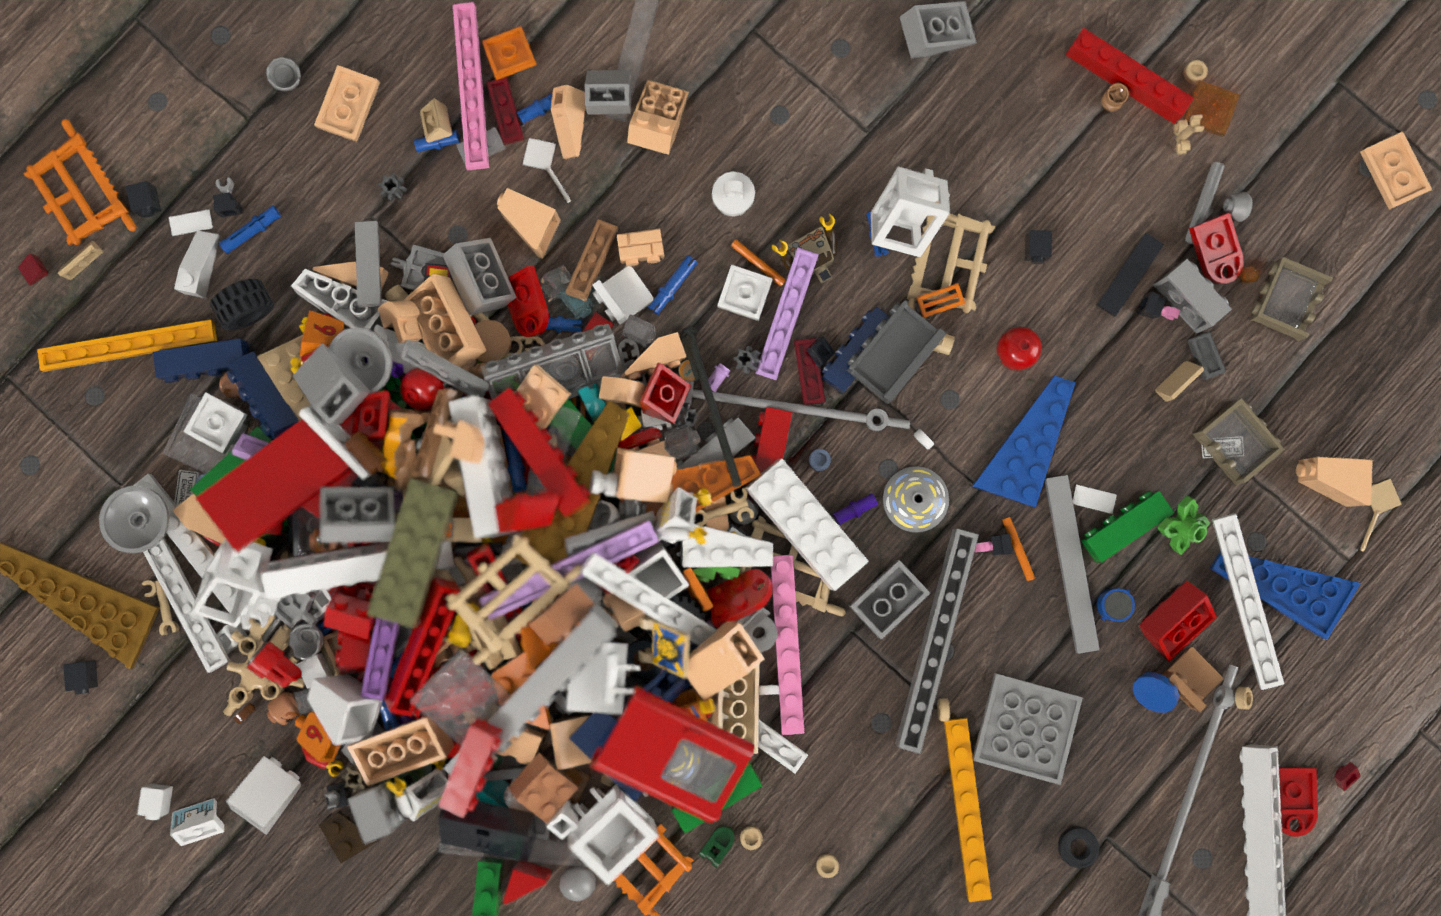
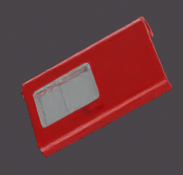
(674, 756)

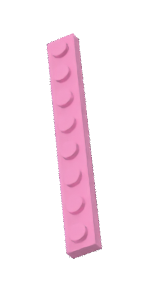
(470, 86)
(787, 645)

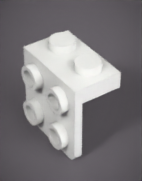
(622, 295)

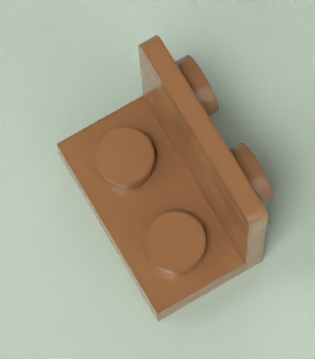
(1193, 678)

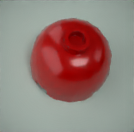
(1019, 348)
(420, 389)

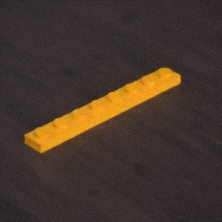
(126, 345)
(967, 809)

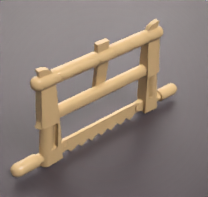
(960, 224)
(821, 598)
(476, 620)

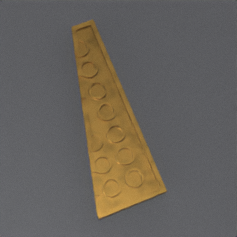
(593, 454)
(99, 611)

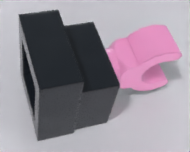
(1153, 307)
(998, 545)

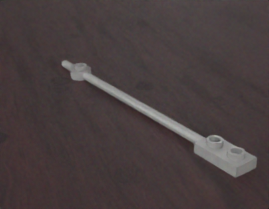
(804, 409)
(1158, 886)

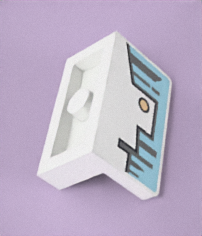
(196, 822)

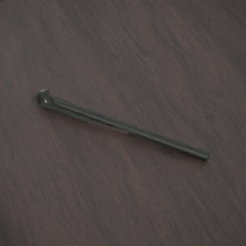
(700, 374)

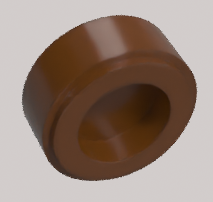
(244, 713)

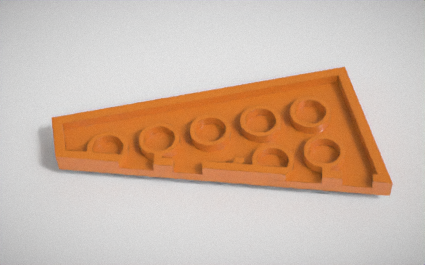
(712, 477)

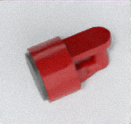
(273, 665)

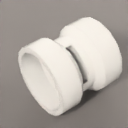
(603, 483)

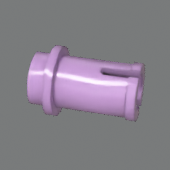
(718, 376)

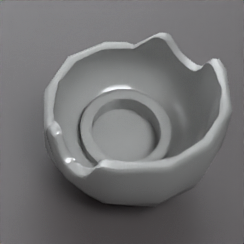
(283, 74)
(604, 515)
(306, 641)
(577, 883)

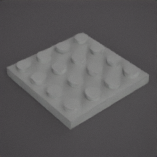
(1027, 728)

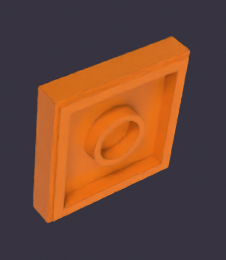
(508, 53)
(696, 591)

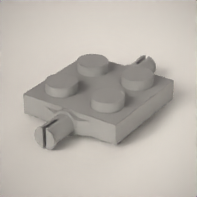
(415, 265)
(296, 607)

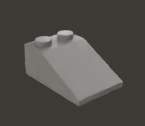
(937, 28)

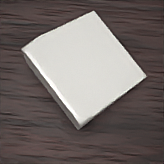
(225, 637)

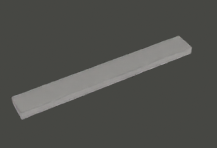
(1072, 564)

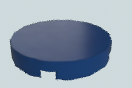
(1155, 692)

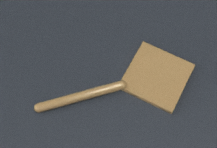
(1382, 499)

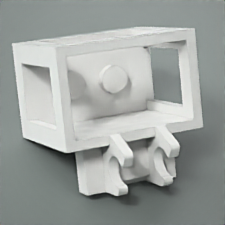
(906, 204)
(243, 572)
(601, 681)
(611, 833)

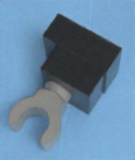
(225, 203)
(337, 795)

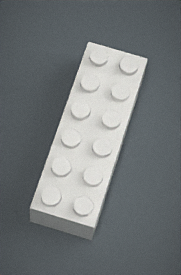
(488, 481)
(806, 524)

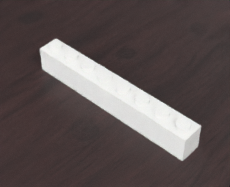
(332, 569)
(1263, 830)

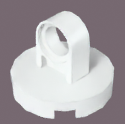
(733, 193)

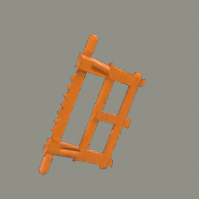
(54, 160)
(665, 881)

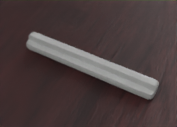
(1206, 197)

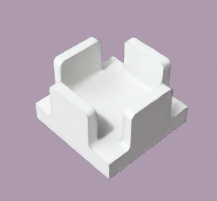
(216, 423)

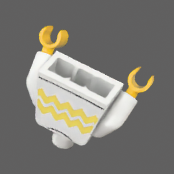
(677, 517)
(422, 795)

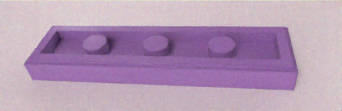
(380, 659)

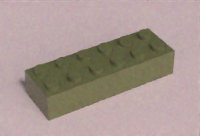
(413, 553)

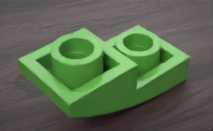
(707, 573)

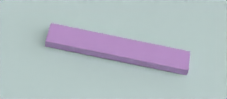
(787, 313)

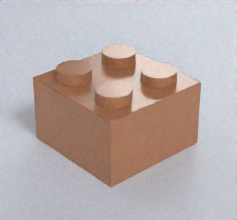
(562, 615)
(542, 788)

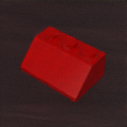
(1178, 620)

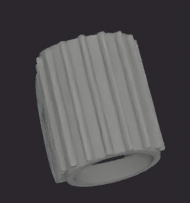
(760, 619)

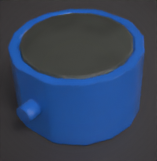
(1115, 604)

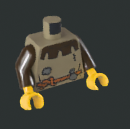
(819, 242)

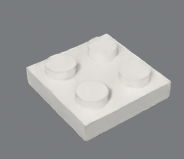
(744, 292)

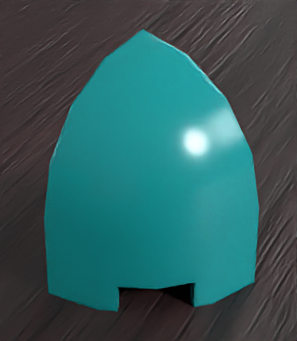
(591, 401)

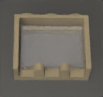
(1289, 298)
(1239, 441)

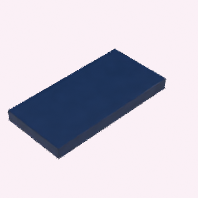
(595, 733)

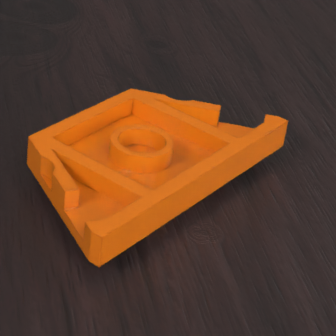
(535, 648)
(512, 677)

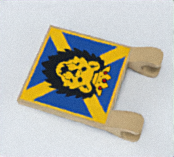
(668, 649)

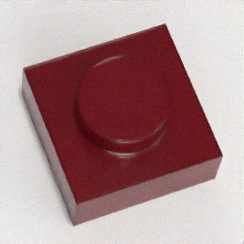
(1346, 776)

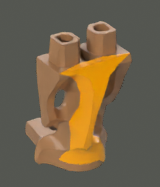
(398, 446)

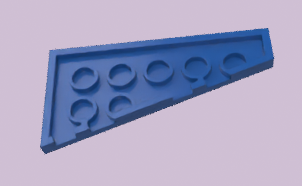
(1024, 457)
(1300, 594)

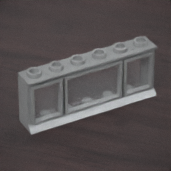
(570, 361)

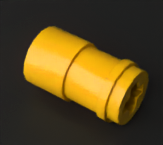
(461, 632)

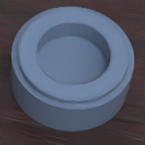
(819, 460)

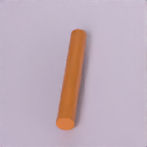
(758, 262)
(1029, 575)

